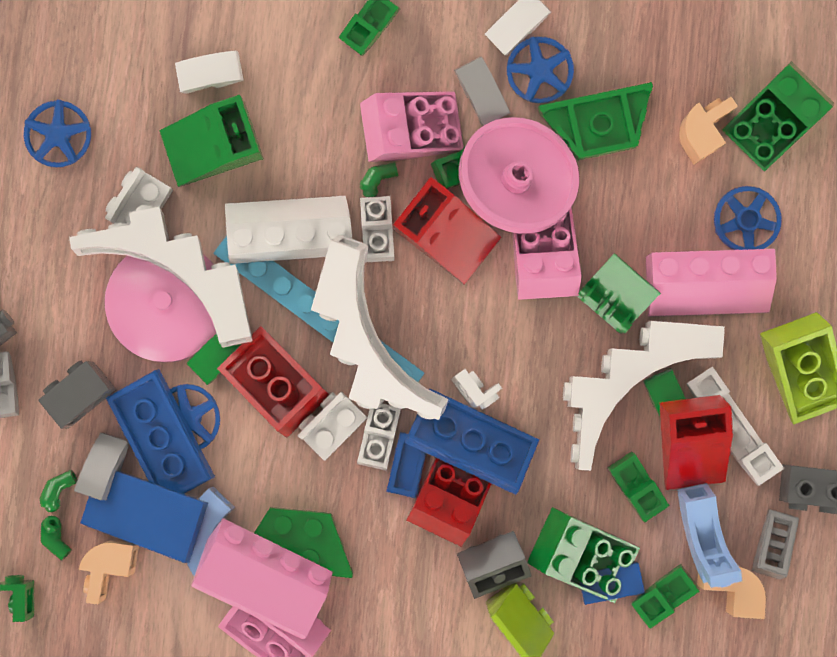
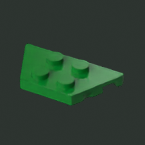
(600, 121)
(307, 535)

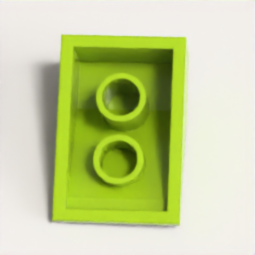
(803, 365)
(520, 620)

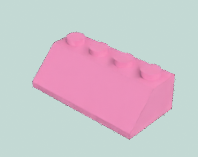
(711, 282)
(262, 578)

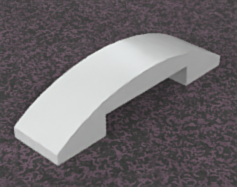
(746, 445)

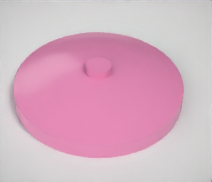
(518, 175)
(156, 312)

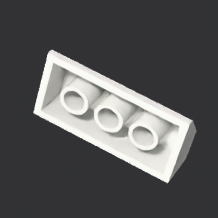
(285, 228)

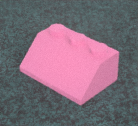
(268, 640)

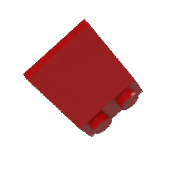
(273, 382)

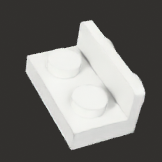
(137, 191)
(469, 387)
(332, 425)

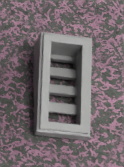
(786, 548)

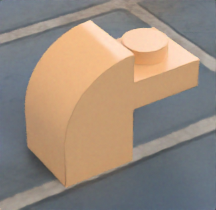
(698, 131)
(108, 558)
(744, 598)

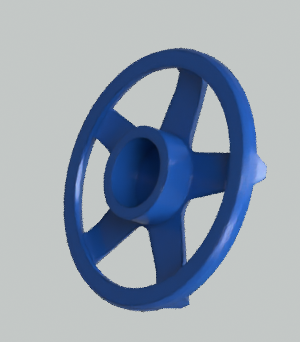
(540, 69)
(56, 133)
(747, 218)
(194, 414)

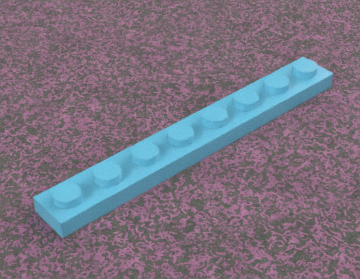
(298, 299)

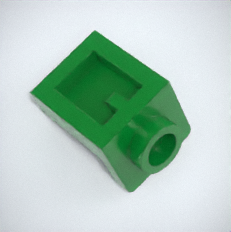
(22, 601)

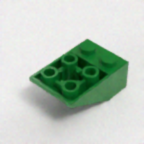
(778, 116)
(211, 141)
(576, 550)

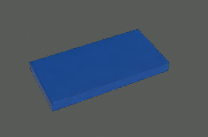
(160, 434)
(476, 444)
(148, 516)

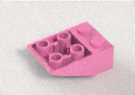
(410, 125)
(547, 261)

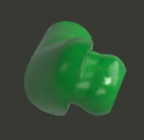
(374, 176)
(52, 490)
(51, 537)

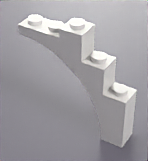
(183, 257)
(378, 376)
(596, 397)

